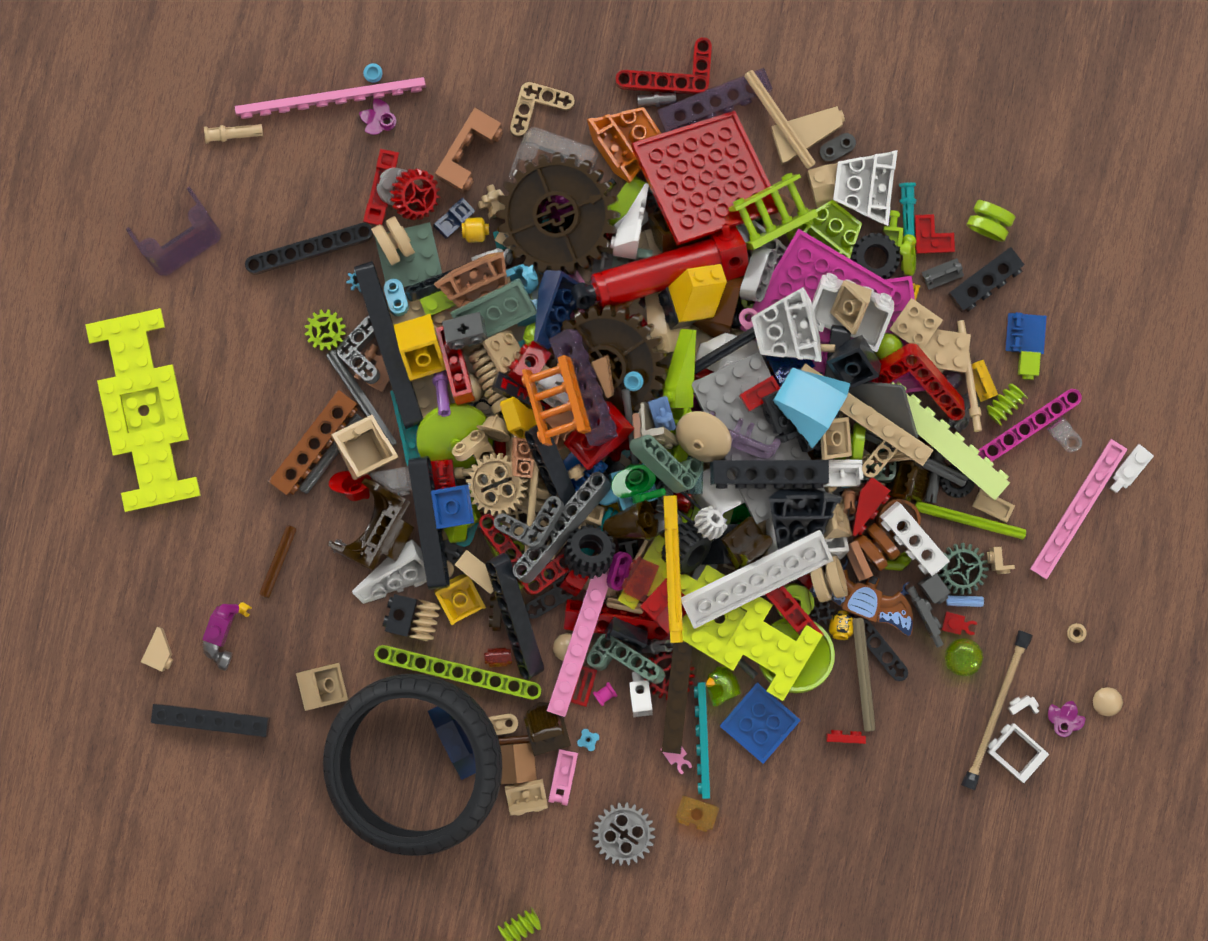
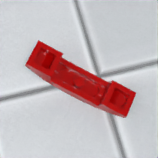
(376, 208)

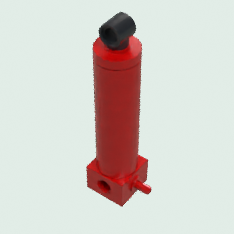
(661, 270)

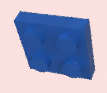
(452, 506)

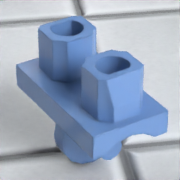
(662, 413)

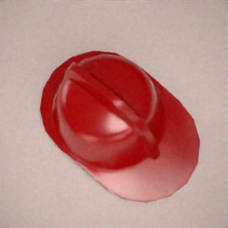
(353, 489)

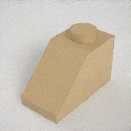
(158, 651)

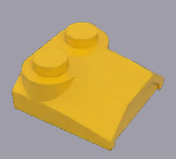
(460, 598)

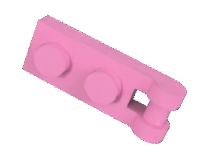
(563, 776)

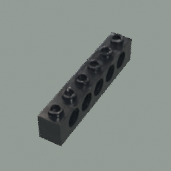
(818, 468)
(210, 720)

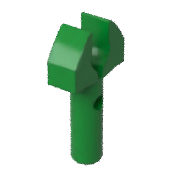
(648, 495)

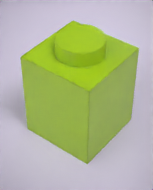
(1029, 365)

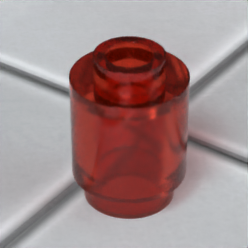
(498, 657)

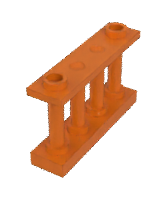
(574, 404)

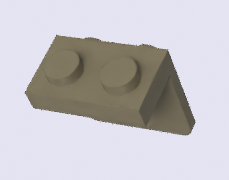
(661, 434)

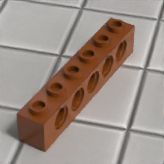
(280, 478)

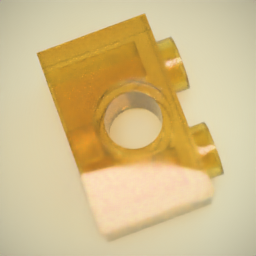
(688, 804)

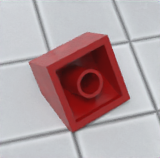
(657, 606)

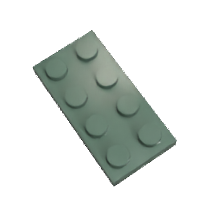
(501, 307)

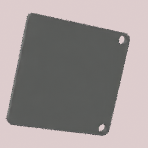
(889, 401)

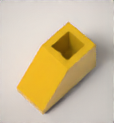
(517, 417)

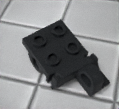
(782, 425)

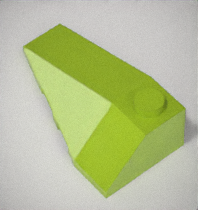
(681, 371)

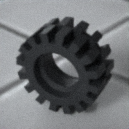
(956, 492)

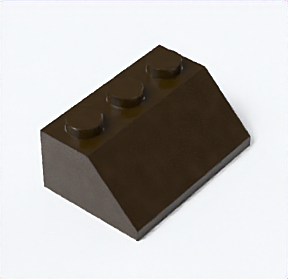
(662, 234)

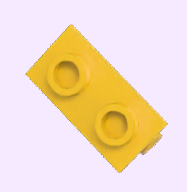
(983, 383)

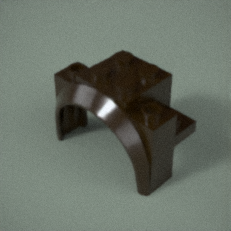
(385, 532)

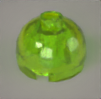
(963, 657)

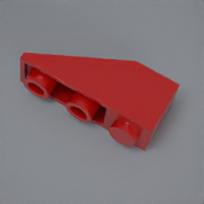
(869, 498)

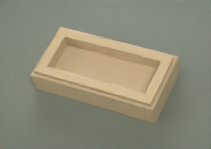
(997, 508)

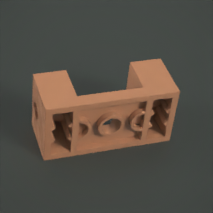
(477, 124)

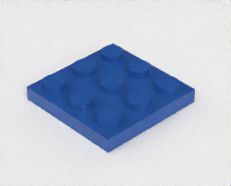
(760, 723)

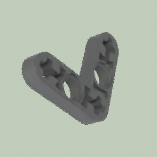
(354, 352)
(530, 532)

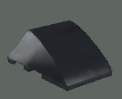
(800, 513)

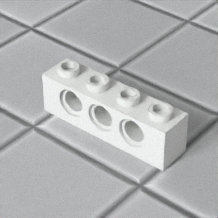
(936, 558)

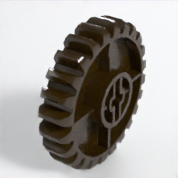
(525, 216)
(632, 349)

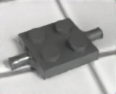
(931, 623)

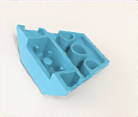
(811, 402)

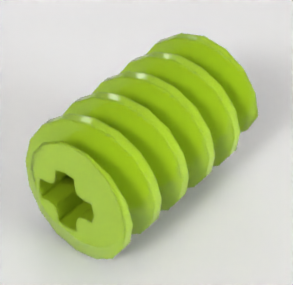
(1005, 403)
(521, 926)

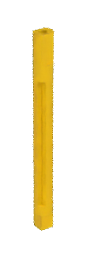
(673, 568)

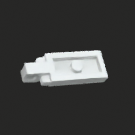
(1131, 468)

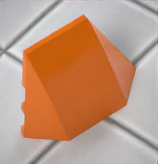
(615, 135)

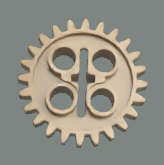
(503, 500)

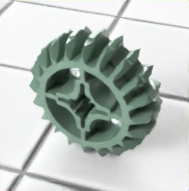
(965, 577)

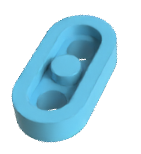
(395, 296)

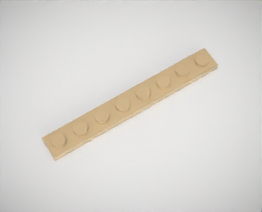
(882, 427)

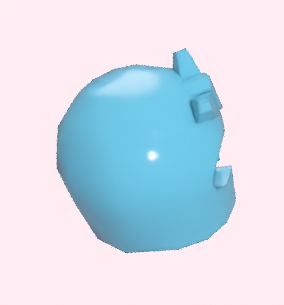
(527, 276)

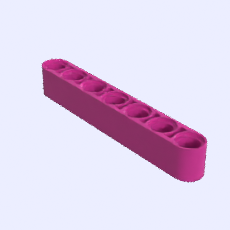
(1032, 425)

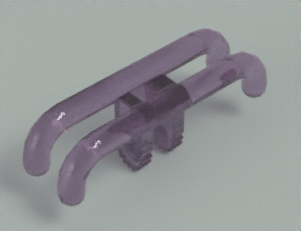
(749, 445)

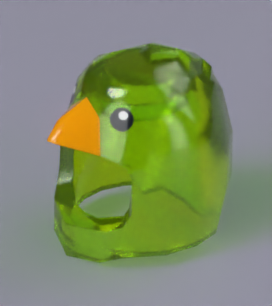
(722, 685)

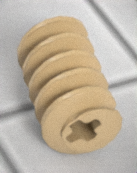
(425, 620)

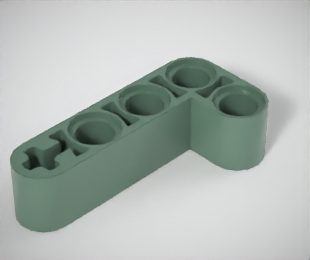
(675, 475)
(629, 660)

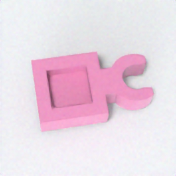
(678, 758)

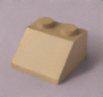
(322, 686)

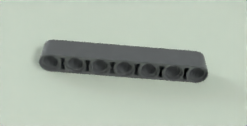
(571, 522)

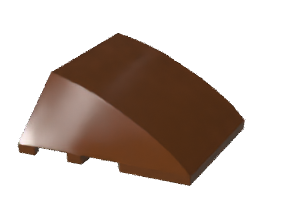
(725, 312)

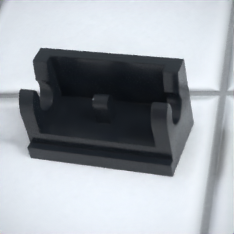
(627, 633)

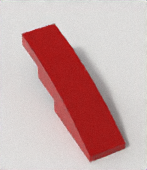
(791, 610)

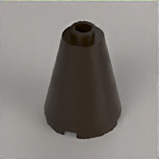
(633, 522)

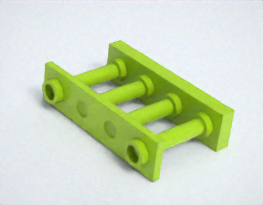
(788, 223)

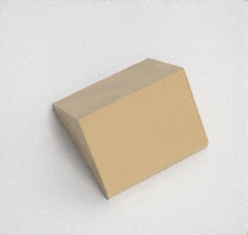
(851, 305)
(836, 440)
(839, 524)

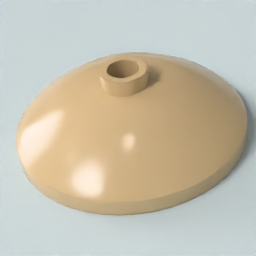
(703, 436)

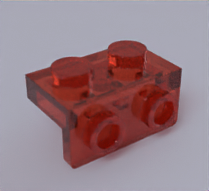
(640, 579)

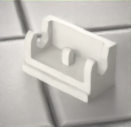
(845, 473)

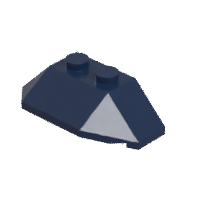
(454, 741)

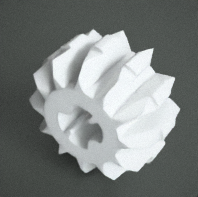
(710, 523)

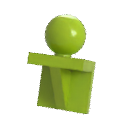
(896, 233)

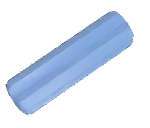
(972, 601)

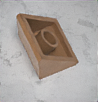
(518, 763)

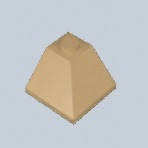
(822, 183)

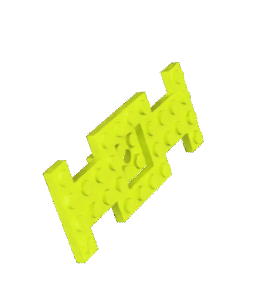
(143, 385)
(740, 632)

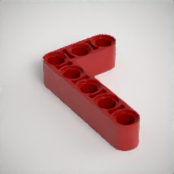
(672, 78)
(929, 377)
(508, 544)

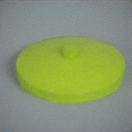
(439, 434)
(818, 665)

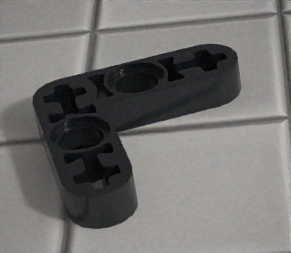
(556, 592)

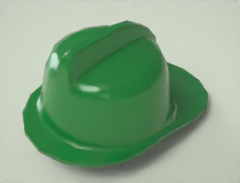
(632, 481)

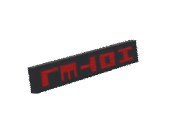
(510, 388)

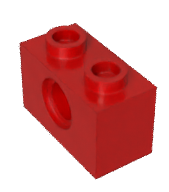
(535, 355)

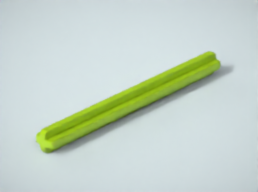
(970, 520)

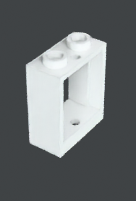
(1034, 762)

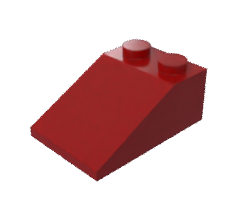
(589, 454)

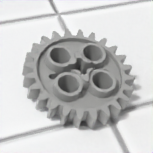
(634, 819)

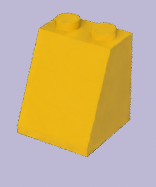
(698, 292)
(419, 347)

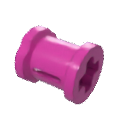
(605, 694)

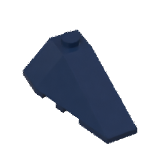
(553, 305)

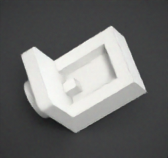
(1018, 704)

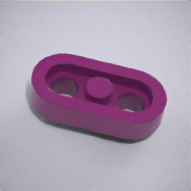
(618, 570)

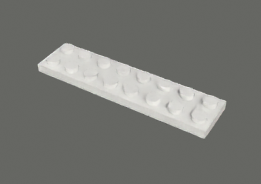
(757, 579)

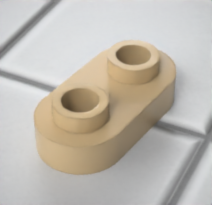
(470, 445)
(499, 723)

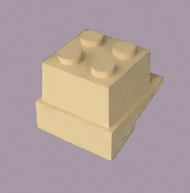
(364, 447)

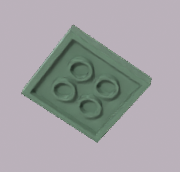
(418, 266)

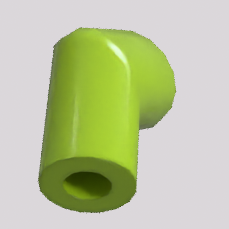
(900, 563)

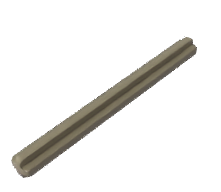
(863, 674)

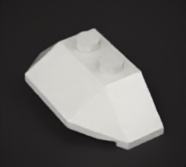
(741, 353)

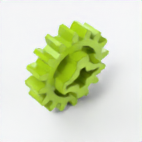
(318, 325)

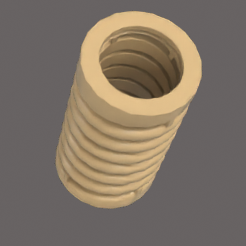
(487, 373)

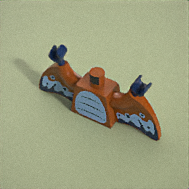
(868, 602)

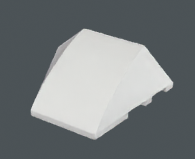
(867, 185)
(788, 328)

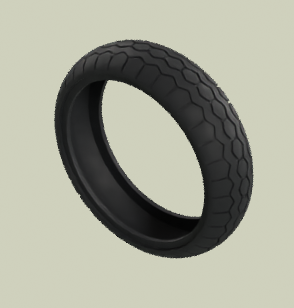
(347, 798)

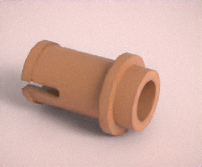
(849, 497)

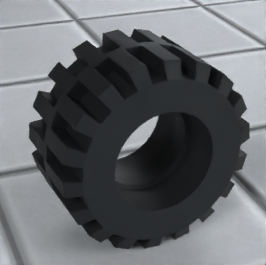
(882, 242)
(692, 548)
(585, 564)

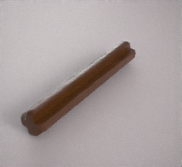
(277, 561)

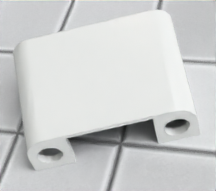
(874, 320)

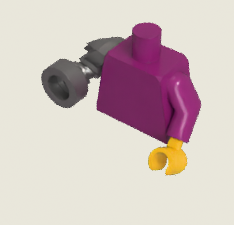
(218, 630)

